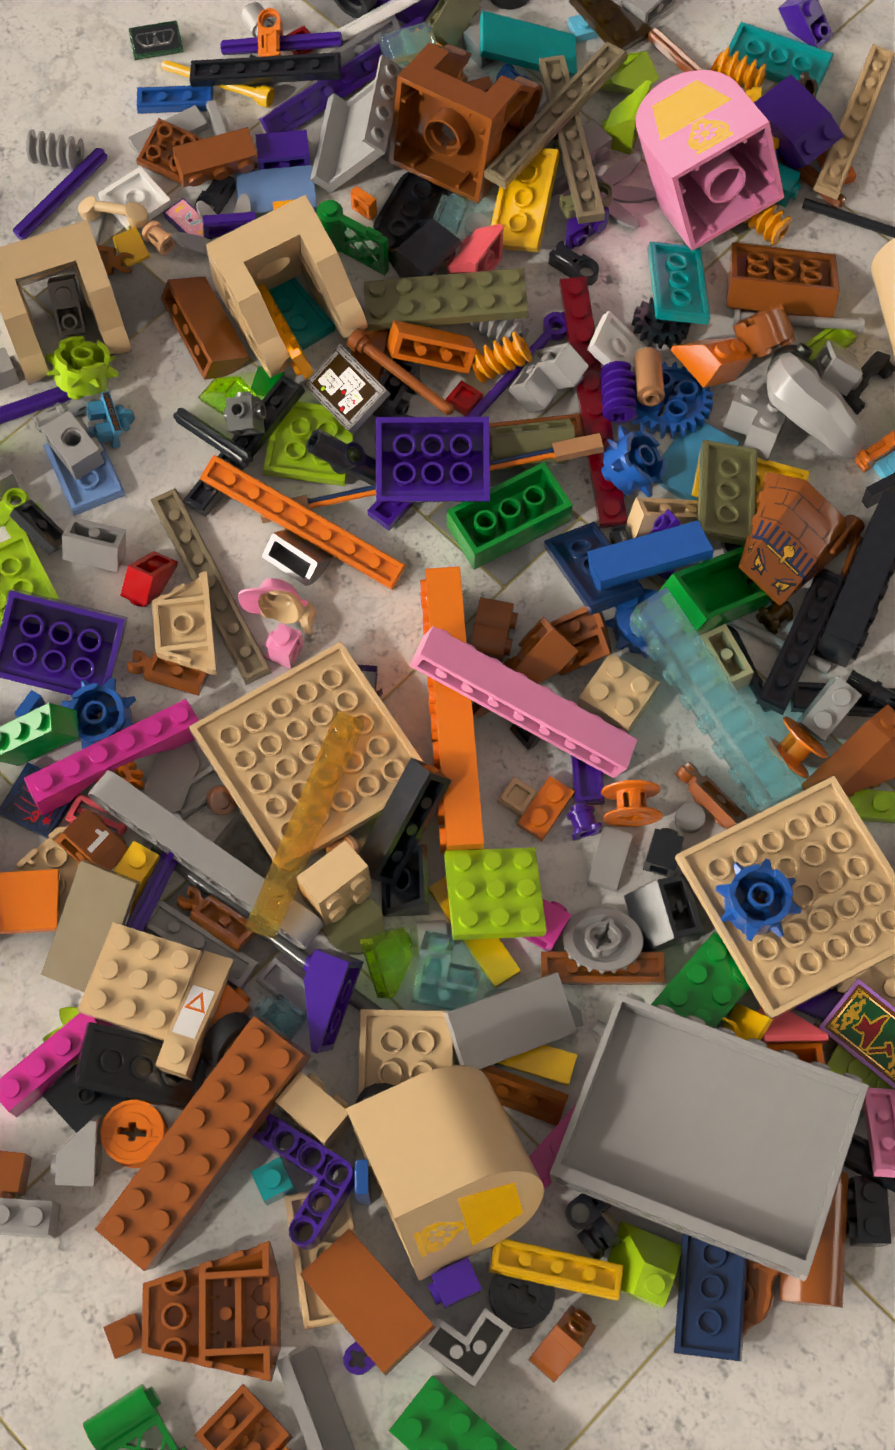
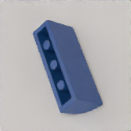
(649, 555)

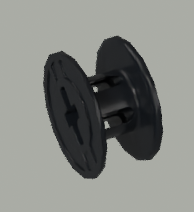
(516, 1314)

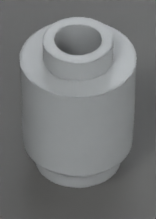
(250, 17)
(418, 932)

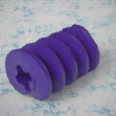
(618, 392)

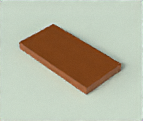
(367, 1301)

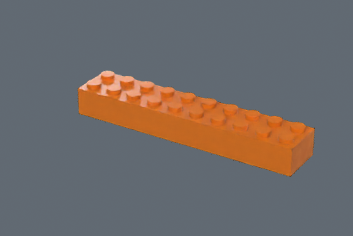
(452, 720)

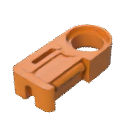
(269, 36)
(868, 457)

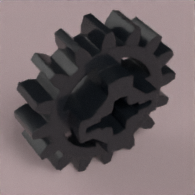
(656, 330)

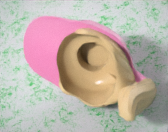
(280, 602)

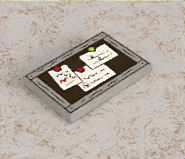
(346, 389)

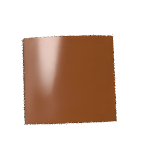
(587, 634)
(243, 1425)

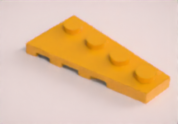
(299, 361)

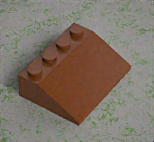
(772, 275)

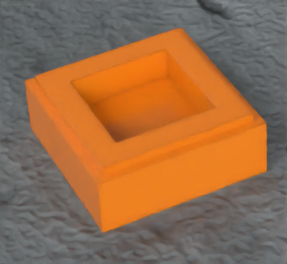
(363, 203)

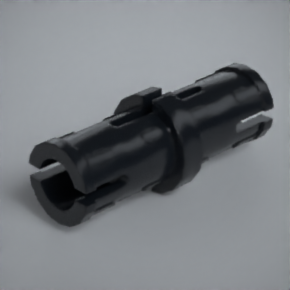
(872, 690)

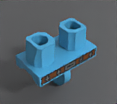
(112, 419)

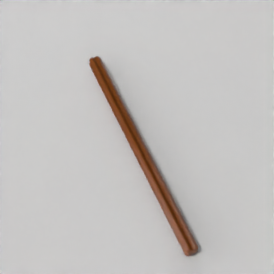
(687, 64)

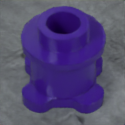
(583, 821)

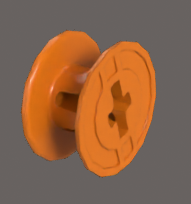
(798, 747)
(631, 803)
(124, 1118)

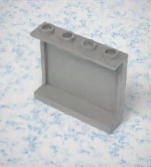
(356, 129)

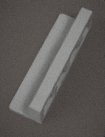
(314, 1401)

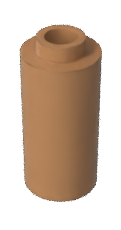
(649, 376)

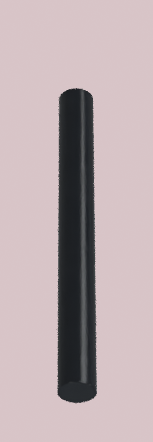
(849, 217)

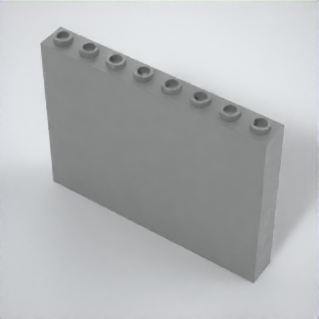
(711, 1134)

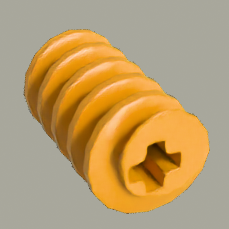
(740, 70)
(770, 224)
(501, 358)

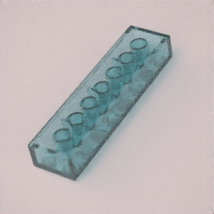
(713, 701)

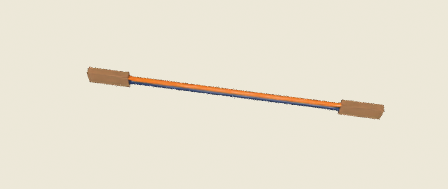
(562, 451)

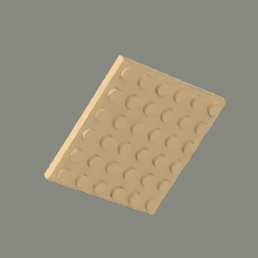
(274, 734)
(839, 885)

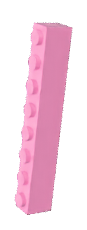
(523, 702)

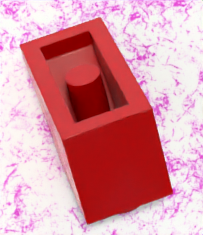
(147, 578)

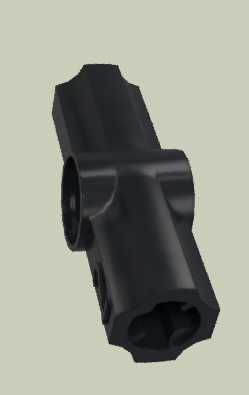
(343, 457)

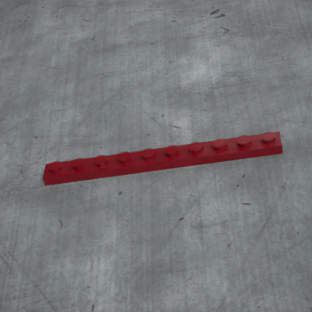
(580, 330)

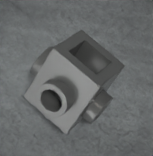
(245, 414)

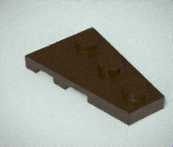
(612, 22)

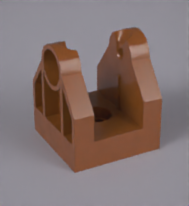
(435, 94)

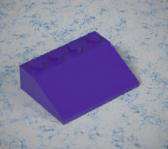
(432, 459)
(57, 642)

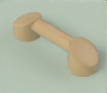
(135, 212)

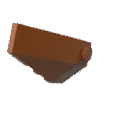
(541, 656)
(864, 758)

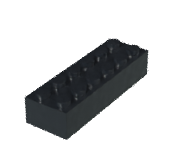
(862, 588)

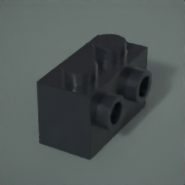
(400, 393)
(867, 1213)

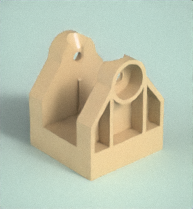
(272, 252)
(46, 257)

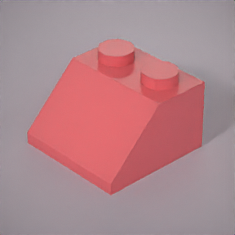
(479, 251)

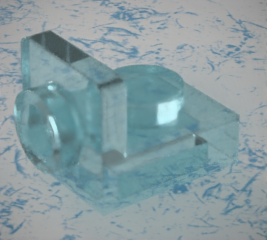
(451, 212)
(281, 1014)

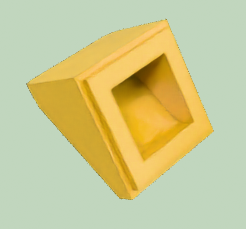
(131, 242)

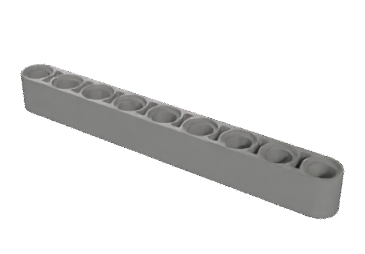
(197, 853)

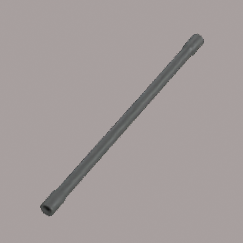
(295, 953)

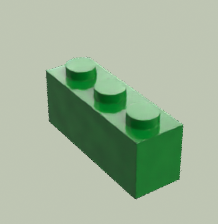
(37, 733)

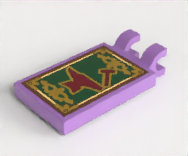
(865, 1028)

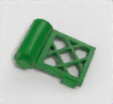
(338, 229)
(127, 1420)

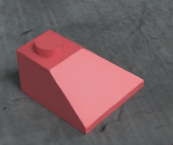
(792, 1029)

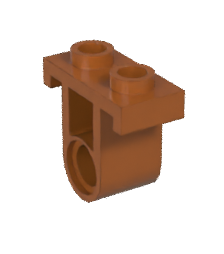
(563, 1343)

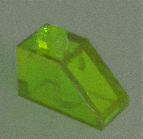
(222, 388)
(387, 959)

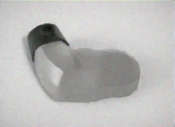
(813, 402)

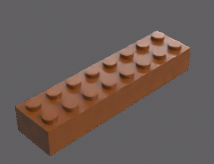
(202, 1143)

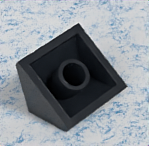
(411, 890)

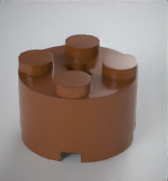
(765, 331)

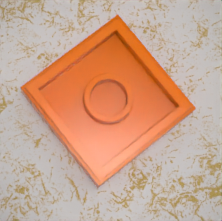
(29, 901)

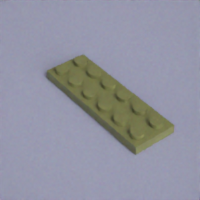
(446, 299)

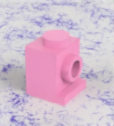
(284, 646)

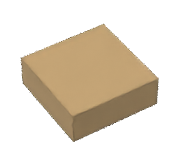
(517, 796)

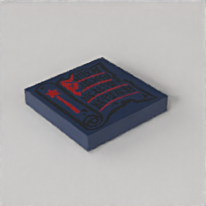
(22, 810)

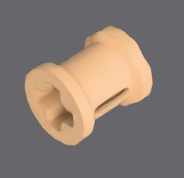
(158, 237)

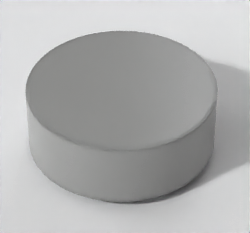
(475, 221)
(690, 817)

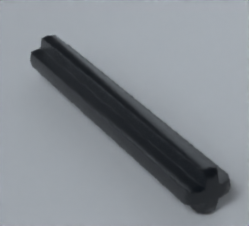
(213, 437)

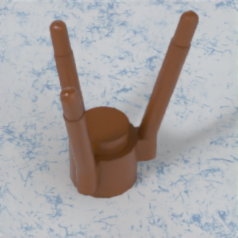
(851, 534)

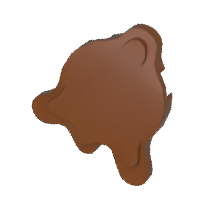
(759, 1293)

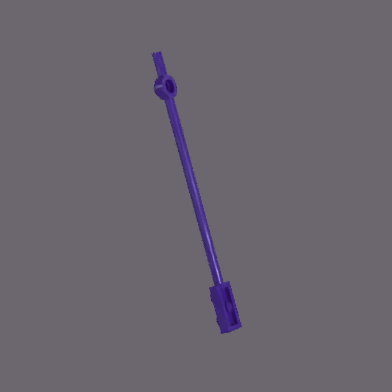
(390, 513)

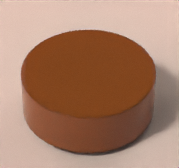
(220, 800)

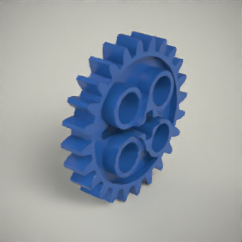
(683, 410)

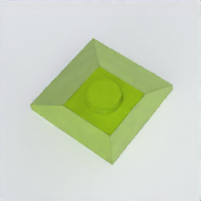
(632, 74)
(622, 120)
(648, 1264)

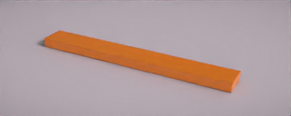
(303, 522)

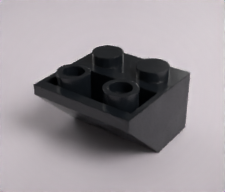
(422, 249)
(665, 913)

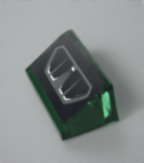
(155, 40)

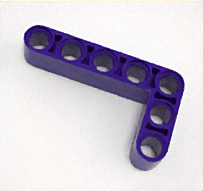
(323, 1172)

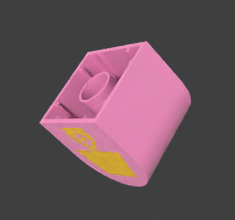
(707, 154)

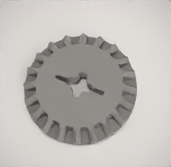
(590, 926)

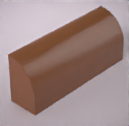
(204, 326)
(826, 1275)

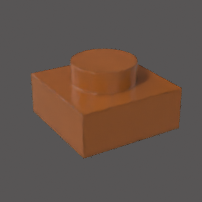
(124, 1335)

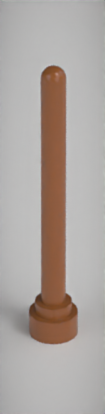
(360, 342)

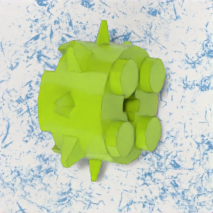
(81, 367)

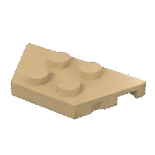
(185, 626)

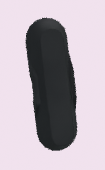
(879, 364)

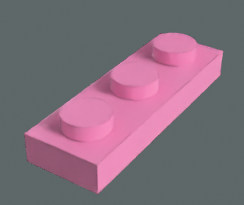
(880, 1127)

